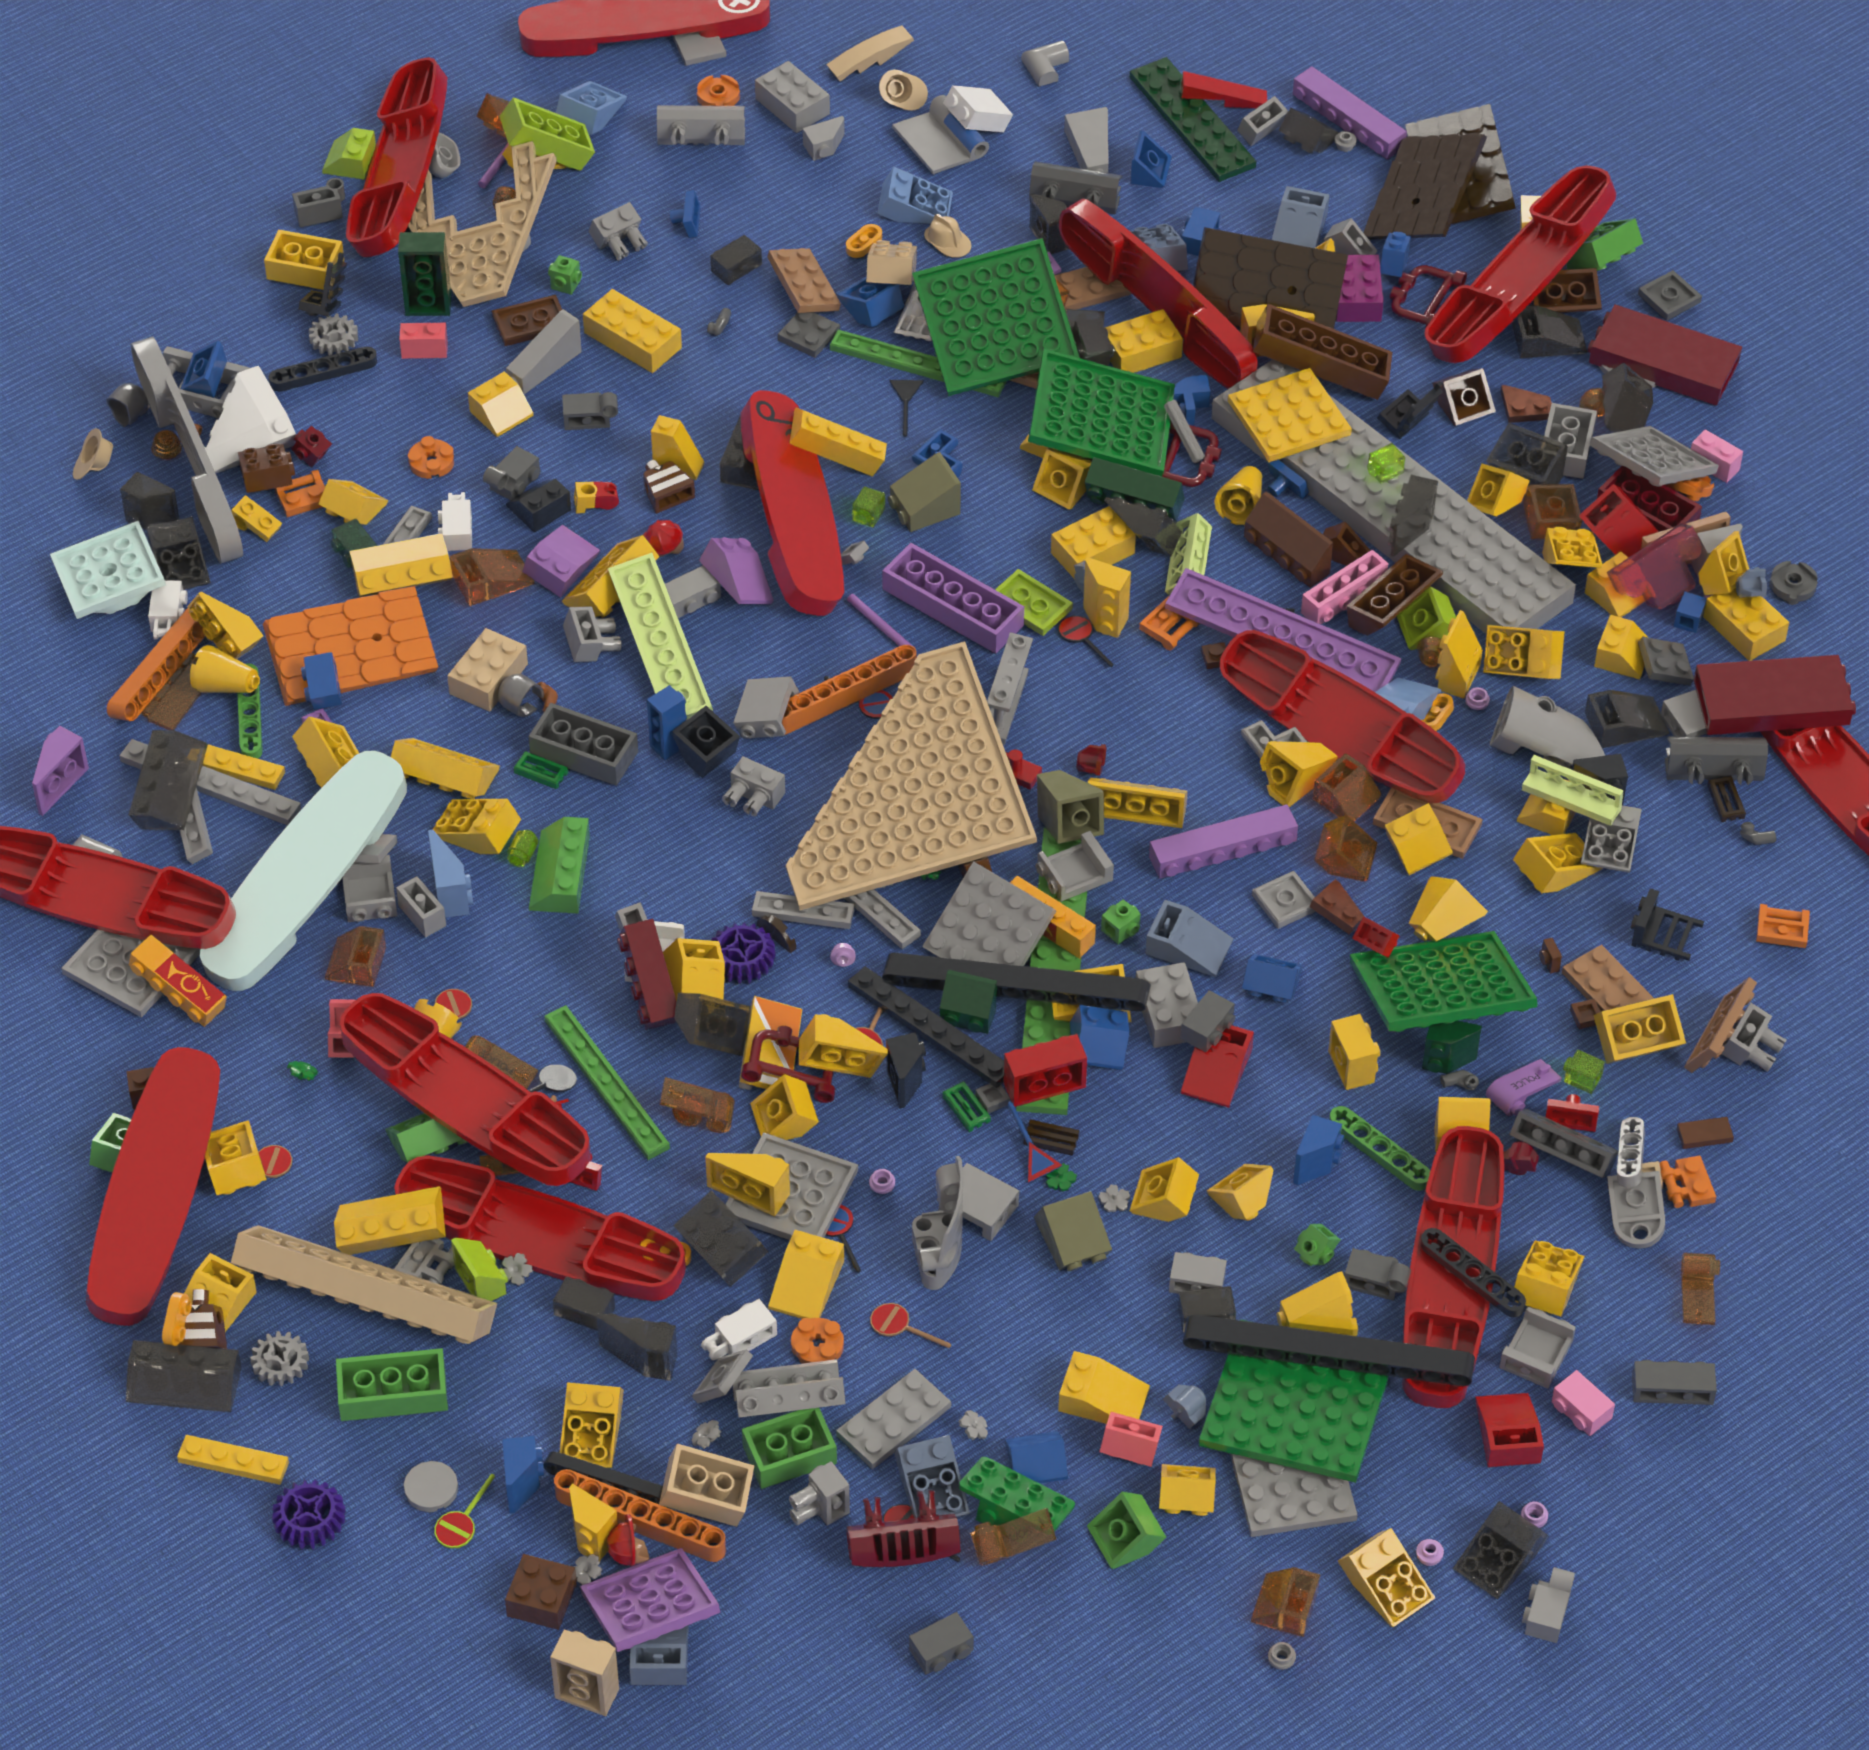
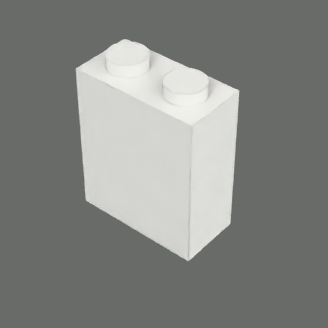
(977, 109)

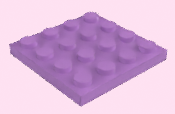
(650, 1599)

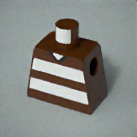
(667, 485)
(204, 1323)

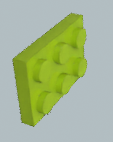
(1042, 605)

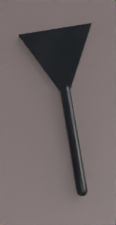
(906, 390)

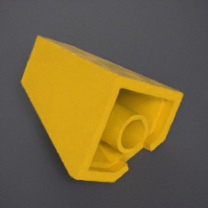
(674, 444)
(1294, 768)
(1444, 909)
(1321, 1308)

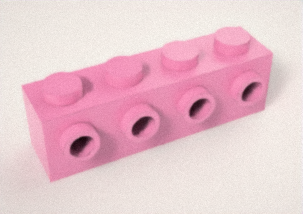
(1342, 588)

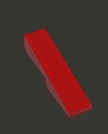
(1234, 95)

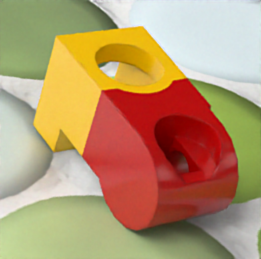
(595, 495)

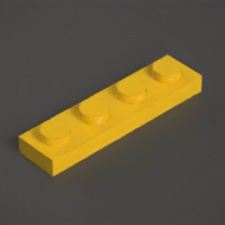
(244, 767)
(233, 1459)

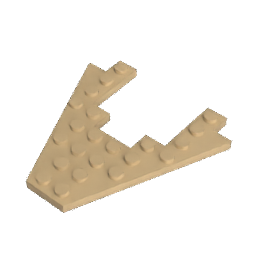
(487, 255)

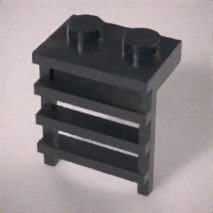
(326, 302)
(1408, 411)
(1648, 924)

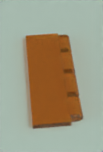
(173, 698)

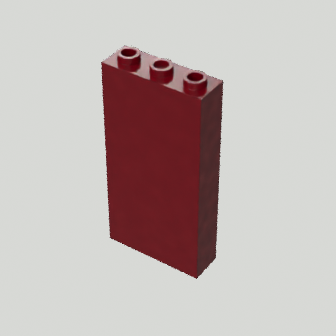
(1665, 353)
(1774, 694)

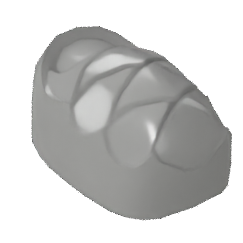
(445, 157)

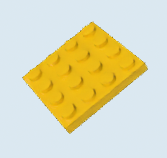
(1289, 415)

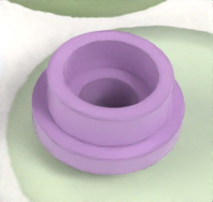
(1477, 698)
(845, 950)
(882, 1175)
(1537, 1509)
(1426, 1558)

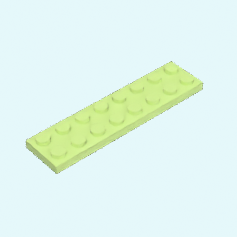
(658, 631)

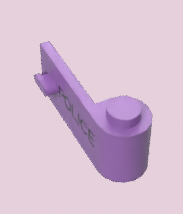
(1513, 1088)

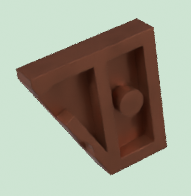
(1525, 405)
(1337, 907)

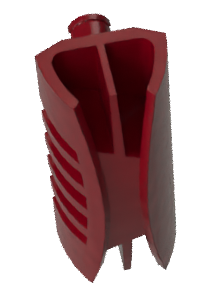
(903, 1541)

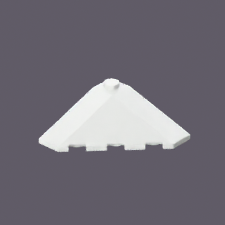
(249, 420)

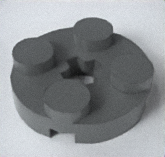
(1793, 592)

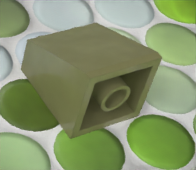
(926, 494)
(1069, 806)
(1074, 1231)

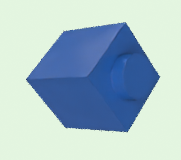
(1690, 612)

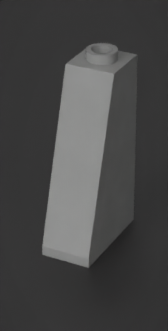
(1089, 138)
(547, 352)

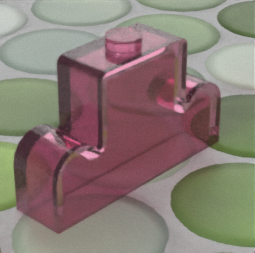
(1659, 568)

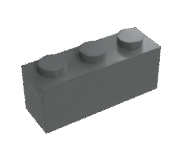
(1674, 1382)

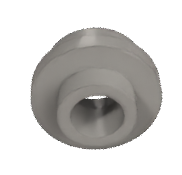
(1345, 141)
(1281, 1649)

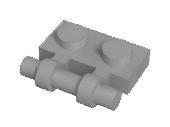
(420, 1258)

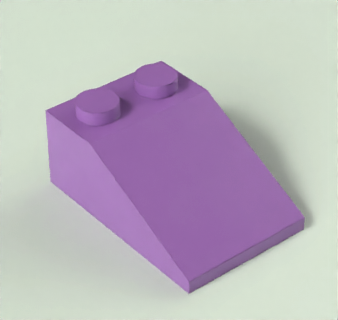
(559, 560)
(737, 570)
(58, 768)

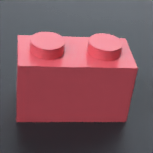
(423, 340)
(1131, 1439)

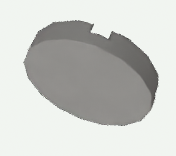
(431, 1486)

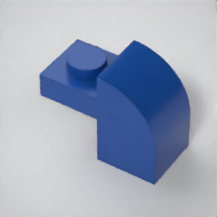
(1191, 394)

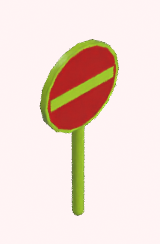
(457, 1528)

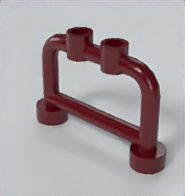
(1407, 281)
(1206, 467)
(783, 1037)

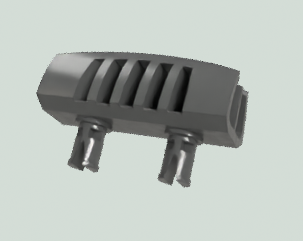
(1073, 184)
(1716, 758)

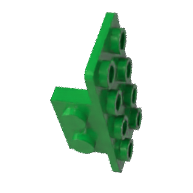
(1010, 1495)

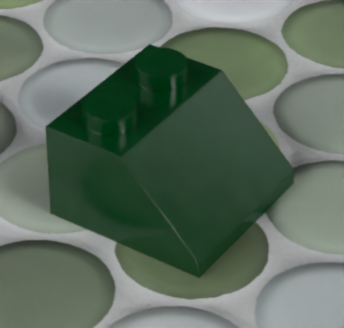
(968, 1001)
(1451, 1046)

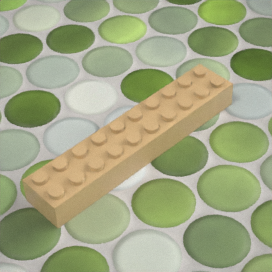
(364, 1284)

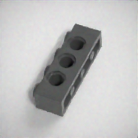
(1564, 1143)

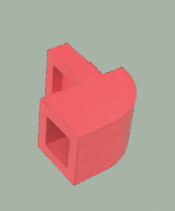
(335, 1043)

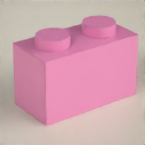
(1719, 452)
(1582, 1403)

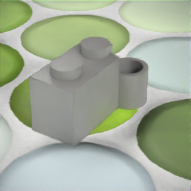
(1548, 1605)

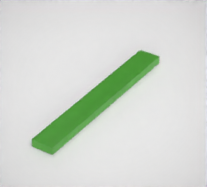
(896, 357)
(607, 1082)

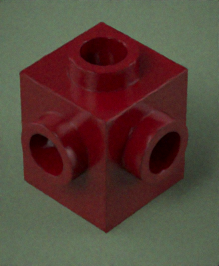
(310, 445)

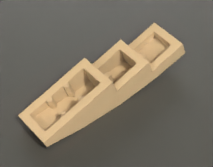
(875, 49)

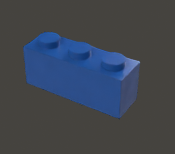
(665, 714)

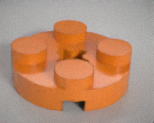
(727, 85)
(428, 448)
(1694, 488)
(813, 1329)

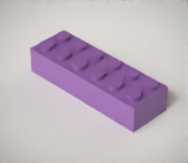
(953, 597)

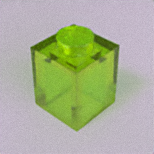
(1386, 463)
(868, 507)
(1583, 1071)

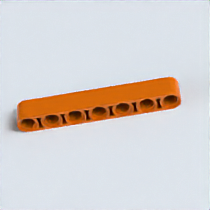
(156, 669)
(848, 687)
(654, 1516)

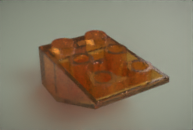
(488, 573)

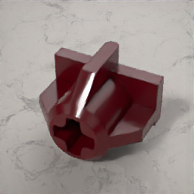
(1091, 759)
(1520, 1158)

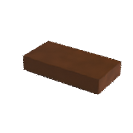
(1705, 1132)

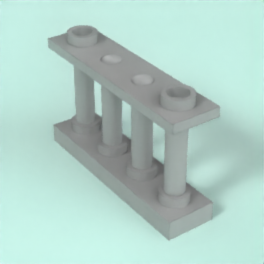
(179, 361)
(1009, 683)
(788, 1388)

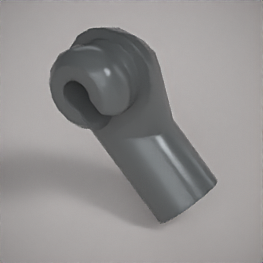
(722, 321)
(1756, 837)
(1461, 1078)

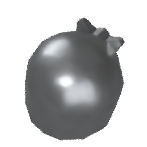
(128, 403)
(513, 691)

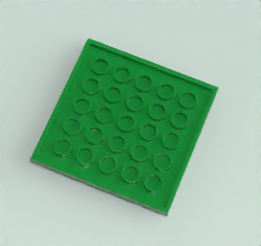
(994, 315)
(1101, 412)
(1443, 981)
(1294, 1415)

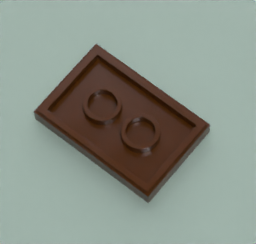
(525, 320)

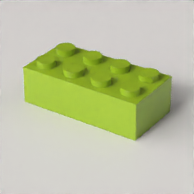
(549, 133)

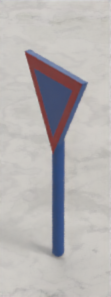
(1039, 1161)

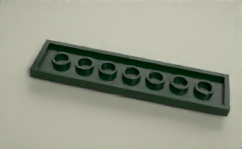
(1193, 120)

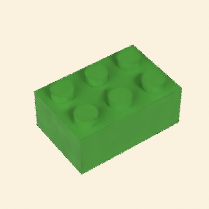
(1607, 245)
(788, 1446)

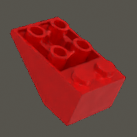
(1618, 522)
(1216, 1073)
(1509, 1430)

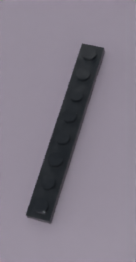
(928, 1026)

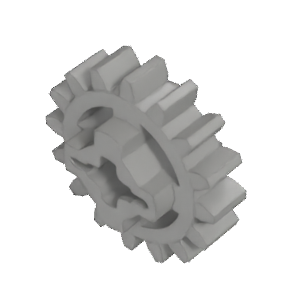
(333, 334)
(279, 1358)

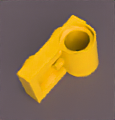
(252, 516)

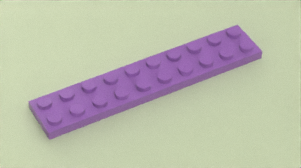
(1236, 611)

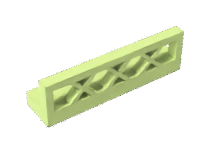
(1194, 552)
(1573, 794)

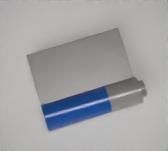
(940, 138)

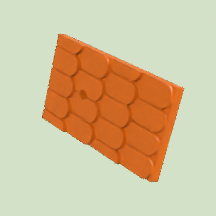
(370, 638)

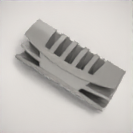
(700, 125)

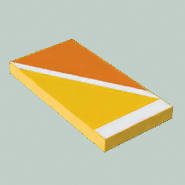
(771, 1015)

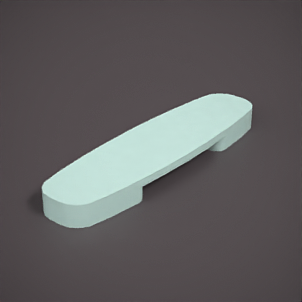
(305, 867)

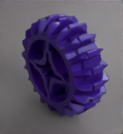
(746, 952)
(307, 1522)

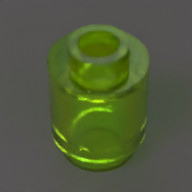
(522, 848)

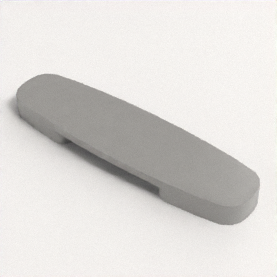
(171, 409)

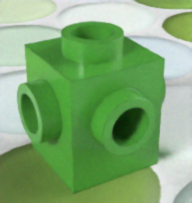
(564, 274)
(1121, 921)
(1316, 1245)

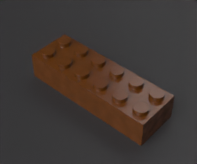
(1324, 350)

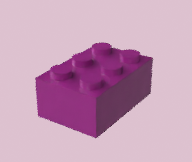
(1361, 290)

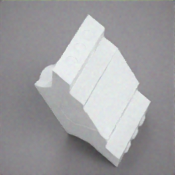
(912, 318)

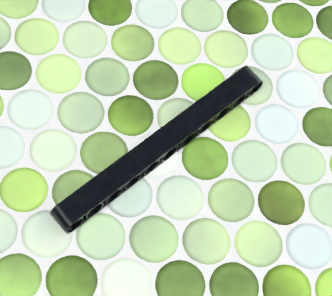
(1023, 981)
(1329, 1350)

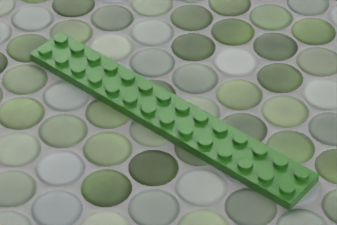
(1039, 1015)

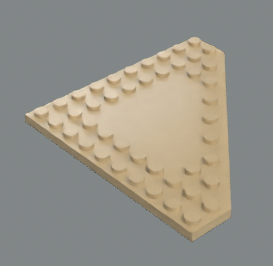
(918, 793)

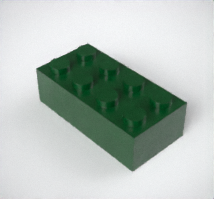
(424, 273)
(1134, 486)

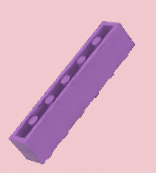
(1348, 112)
(1223, 841)

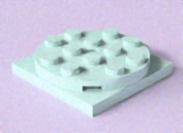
(108, 571)

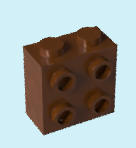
(266, 467)

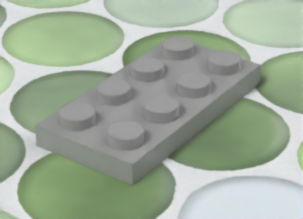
(893, 1418)

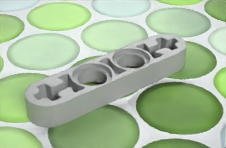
(1631, 1152)

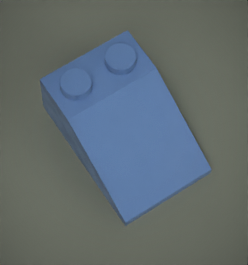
(590, 105)
(1410, 696)
(449, 878)

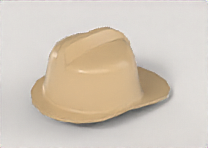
(903, 90)
(947, 237)
(94, 454)

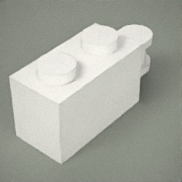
(456, 522)
(166, 607)
(741, 1330)

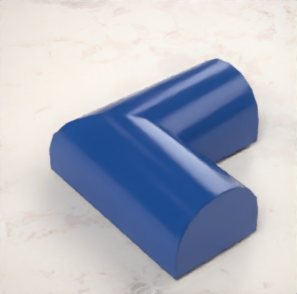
(942, 443)

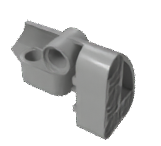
(1543, 729)
(941, 1246)

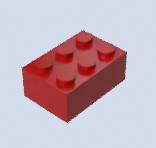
(1045, 1070)

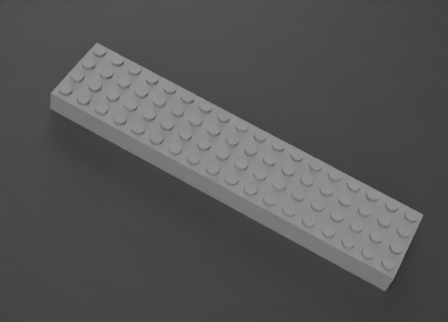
(1481, 563)

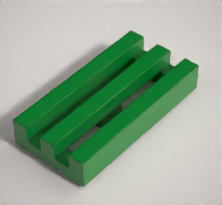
(538, 772)
(976, 1121)

